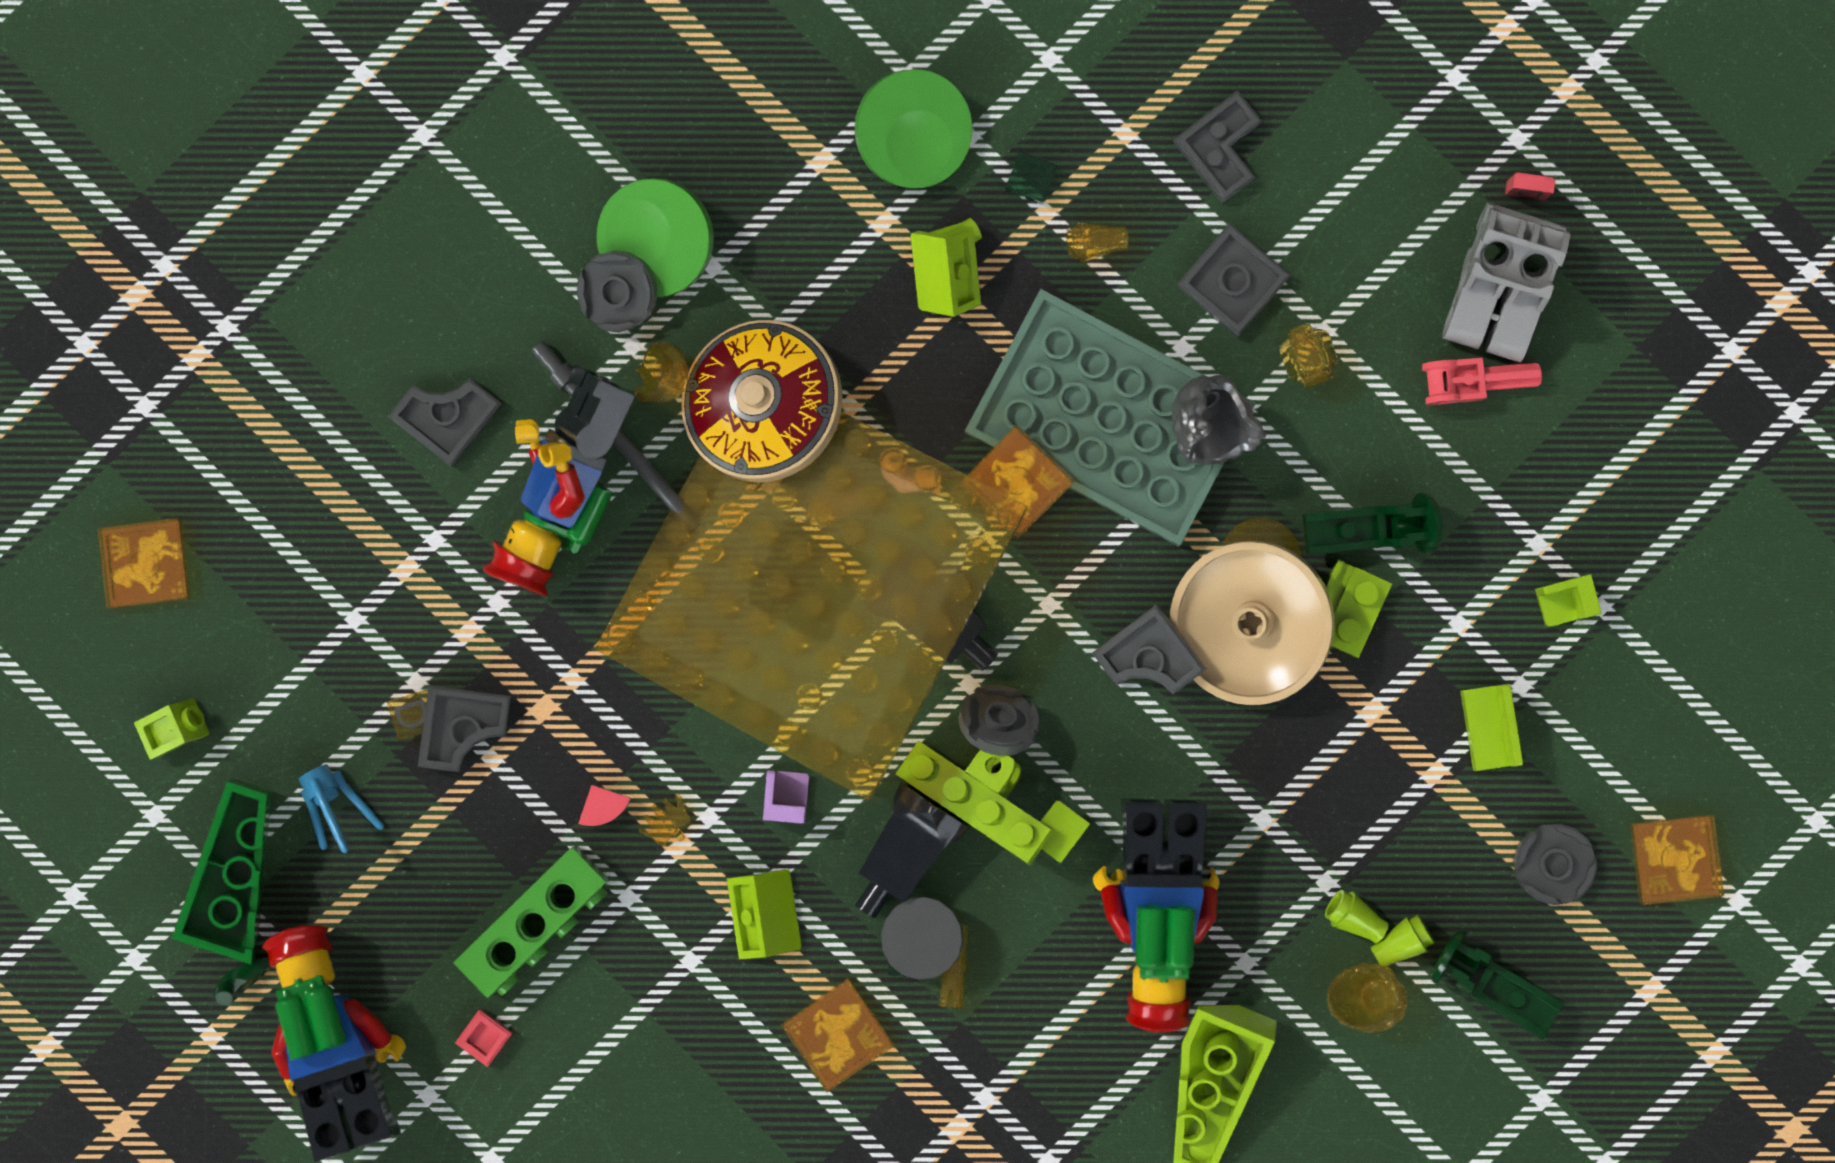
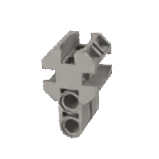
(1523, 291)

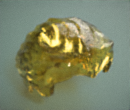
(1367, 998)

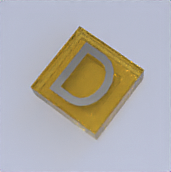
(408, 714)

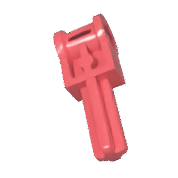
(1469, 380)

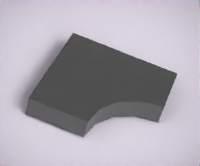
(447, 420)
(1150, 650)
(457, 722)

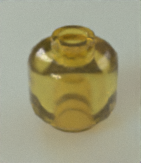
(1308, 355)

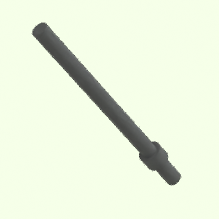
(560, 377)

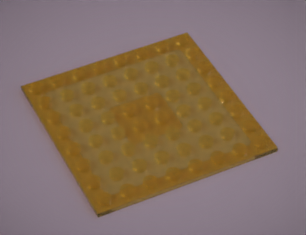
(816, 597)

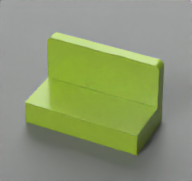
(946, 271)
(1491, 727)
(764, 914)

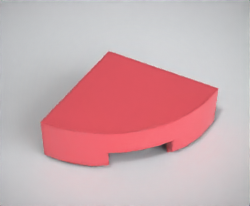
(602, 806)

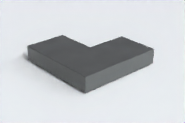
(1210, 143)

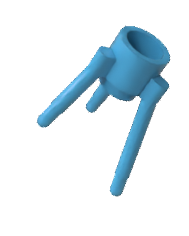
(319, 790)

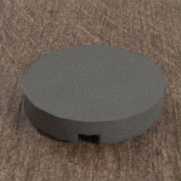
(617, 291)
(999, 720)
(1555, 864)
(922, 938)

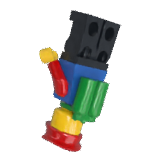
(562, 482)
(1160, 905)
(329, 1047)

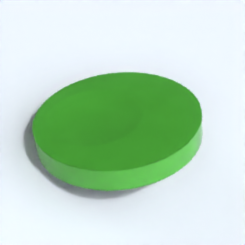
(913, 128)
(661, 226)

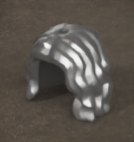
(1214, 421)

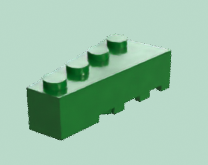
(227, 886)

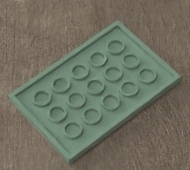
(1100, 413)

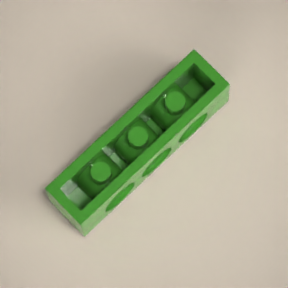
(480, 959)

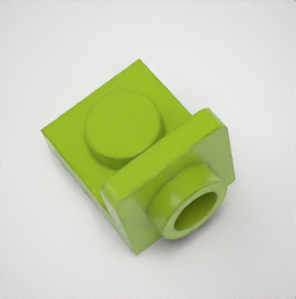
(171, 728)

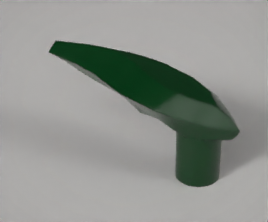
(239, 979)

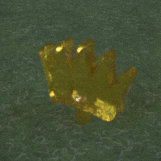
(668, 823)

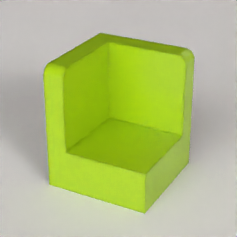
(1568, 601)
(1066, 829)

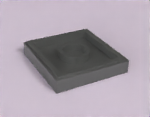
(1233, 280)

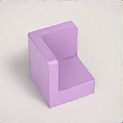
(786, 796)

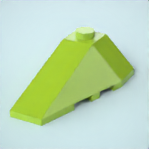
(1217, 1074)

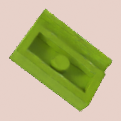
(1356, 605)

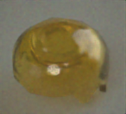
(663, 373)

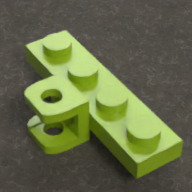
(978, 797)

